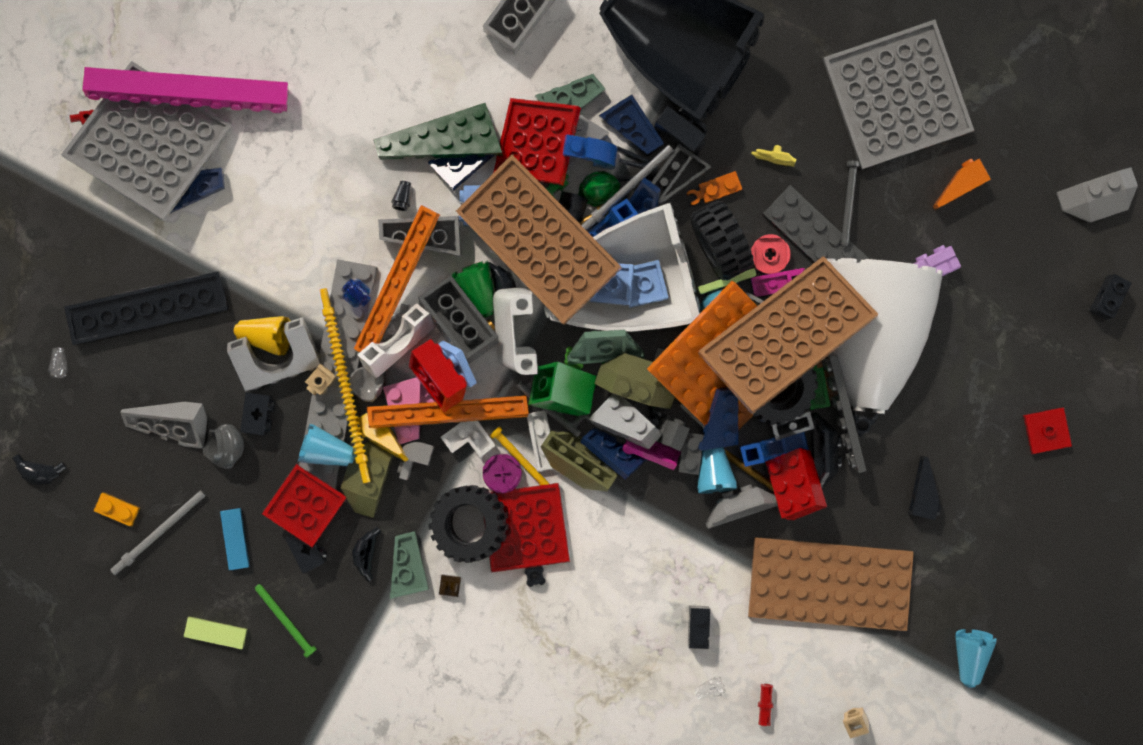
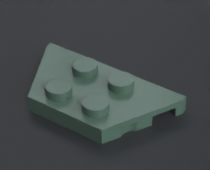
(603, 346)

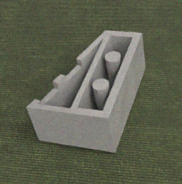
(624, 420)

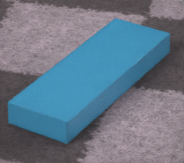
(234, 539)

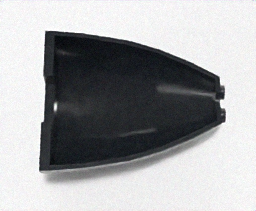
(686, 46)

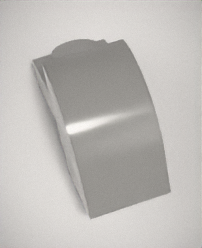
(415, 452)

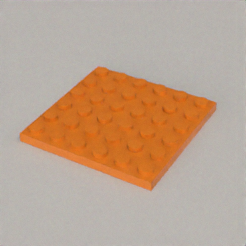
(684, 370)

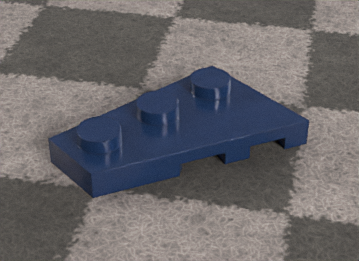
(633, 124)
(205, 184)
(645, 196)
(723, 421)
(612, 453)

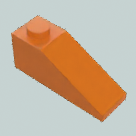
(966, 179)

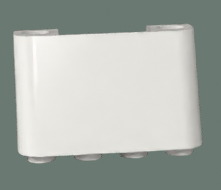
(506, 305)

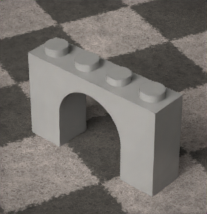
(256, 373)

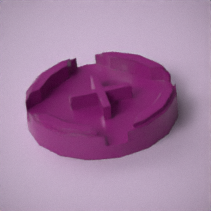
(502, 473)

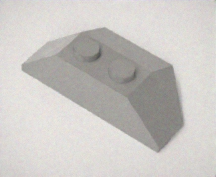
(1099, 196)
(740, 504)

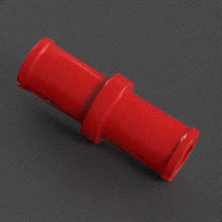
(765, 704)

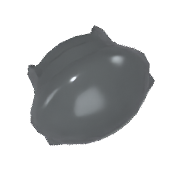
(224, 446)

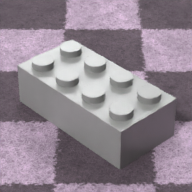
(515, 21)

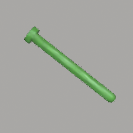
(285, 621)

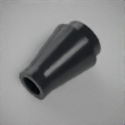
(401, 198)

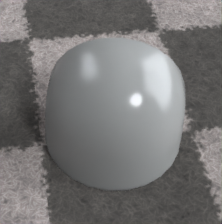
(366, 385)

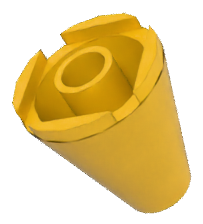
(265, 333)

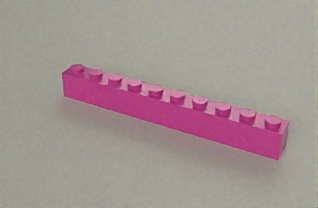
(185, 89)

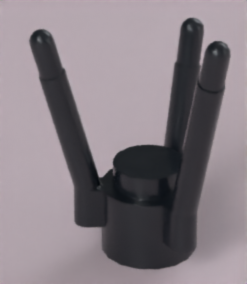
(652, 175)
(863, 423)

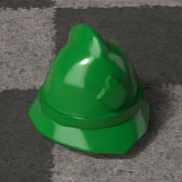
(598, 187)

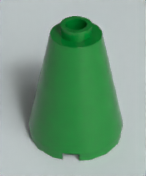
(477, 285)

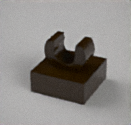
(450, 585)

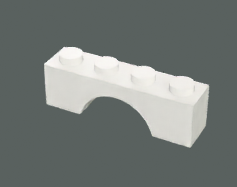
(414, 326)

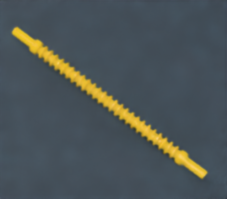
(361, 458)

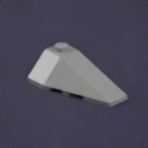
(177, 421)

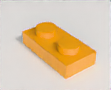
(116, 509)

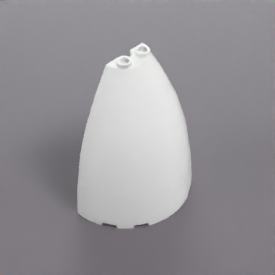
(638, 241)
(887, 349)

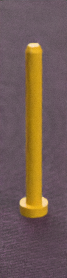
(518, 456)

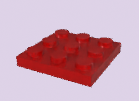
(304, 505)

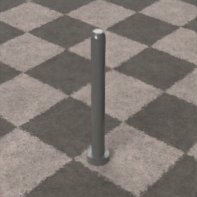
(853, 166)

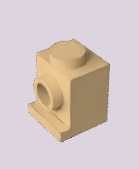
(327, 380)
(853, 718)

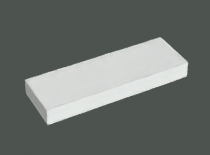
(539, 431)

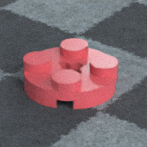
(777, 246)

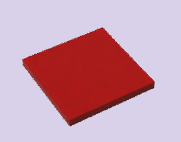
(536, 137)
(535, 529)

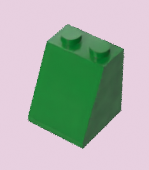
(562, 389)

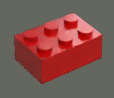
(437, 375)
(796, 484)

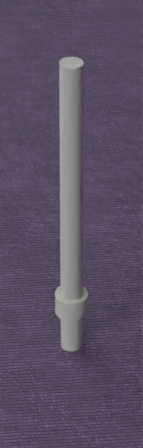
(598, 215)
(129, 558)

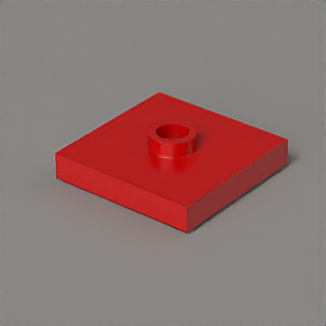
(1047, 430)

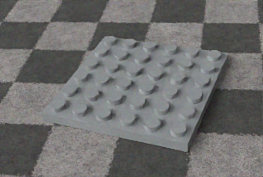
(898, 94)
(147, 148)

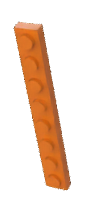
(398, 278)
(432, 414)

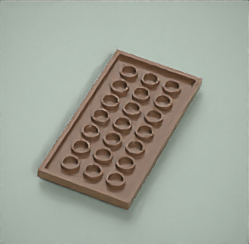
(538, 239)
(787, 334)
(830, 584)

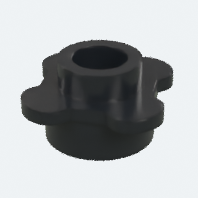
(534, 581)

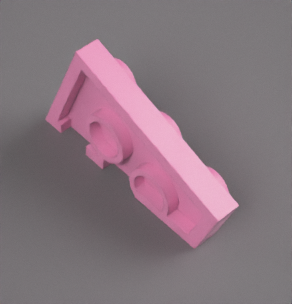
(405, 393)

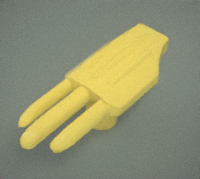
(775, 156)

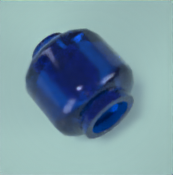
(356, 293)

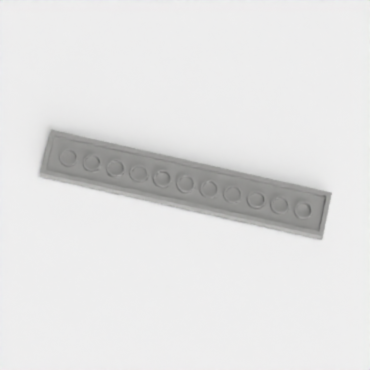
(328, 409)

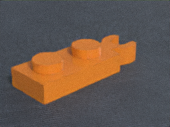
(716, 188)

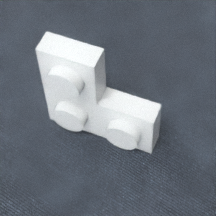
(468, 432)

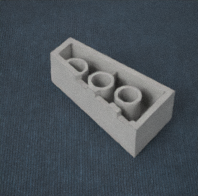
(443, 238)

